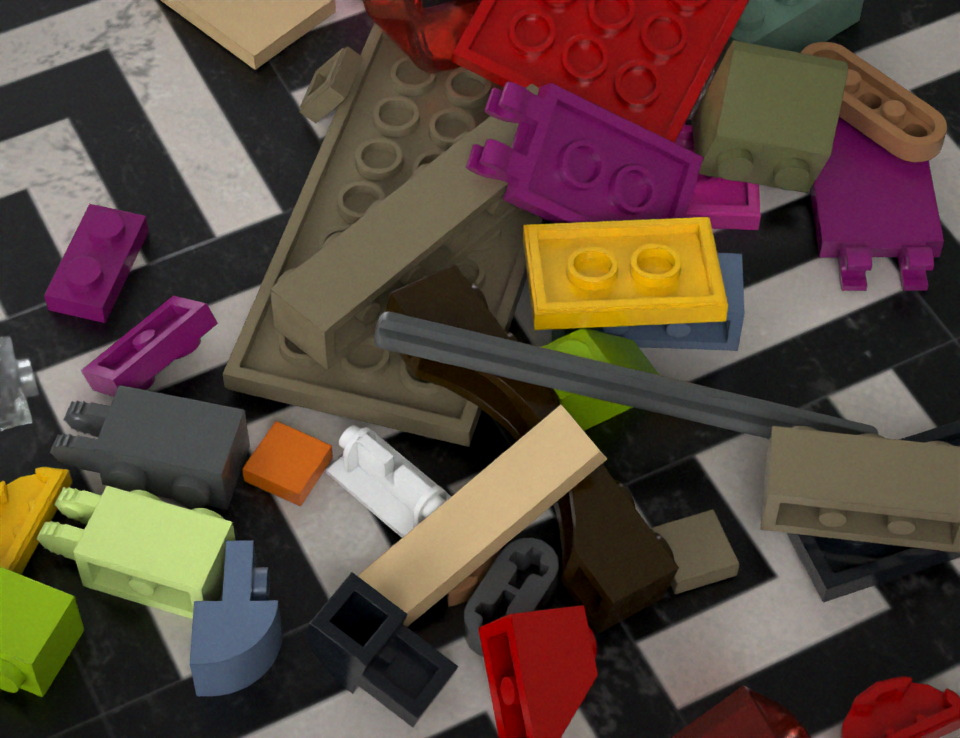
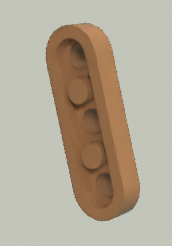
(885, 108)

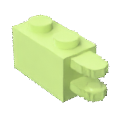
(142, 547)

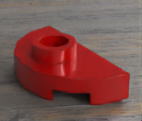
(902, 711)

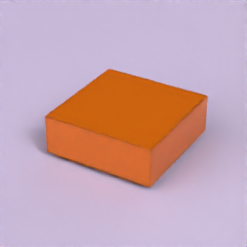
(287, 463)

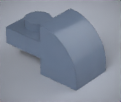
(240, 635)

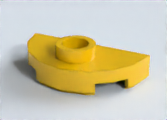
(24, 510)

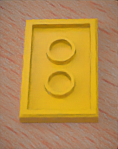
(623, 273)

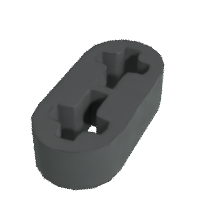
(499, 586)

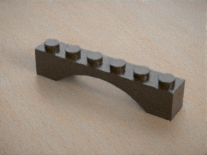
(607, 548)

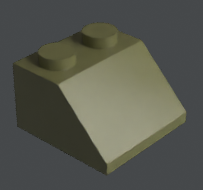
(769, 116)

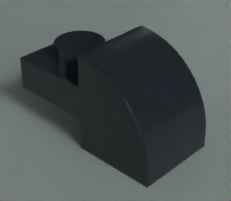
(368, 647)

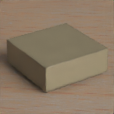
(330, 84)
(699, 551)

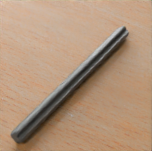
(597, 378)

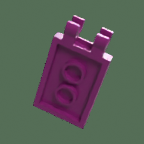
(582, 160)
(875, 207)

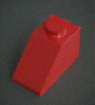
(538, 669)

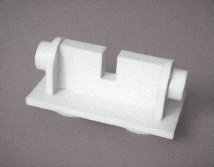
(385, 480)

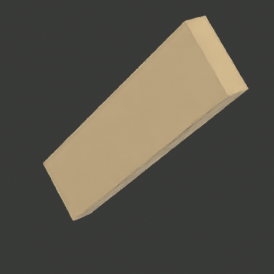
(484, 514)

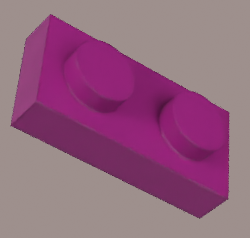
(96, 263)
(150, 346)

